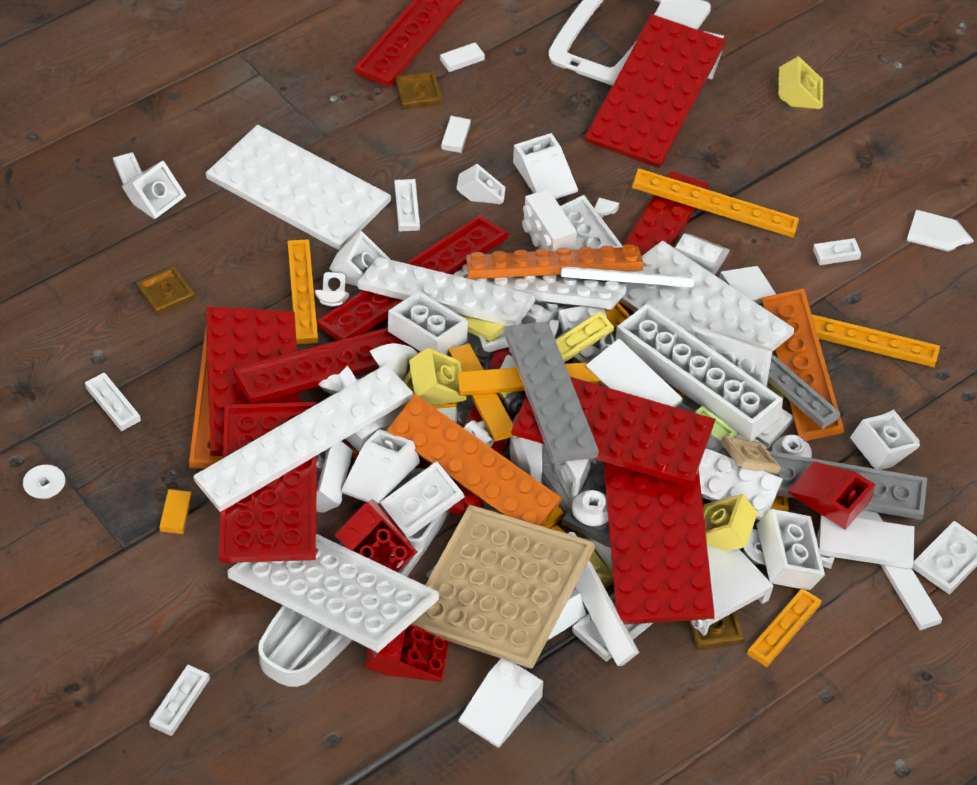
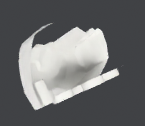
(394, 355)
(526, 455)

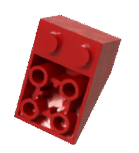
(833, 492)
(377, 537)
(411, 655)

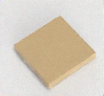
(750, 454)

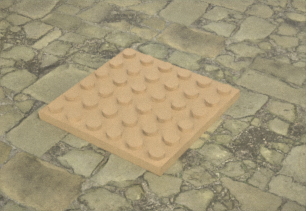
(503, 585)

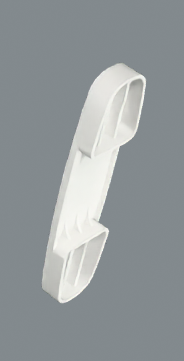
(299, 647)

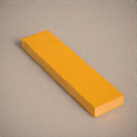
(784, 627)

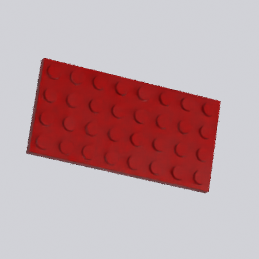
(655, 91)
(239, 339)
(635, 432)
(279, 517)
(657, 548)

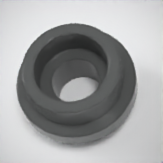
(514, 402)

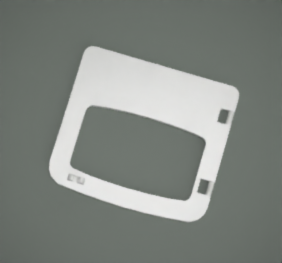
(685, 12)

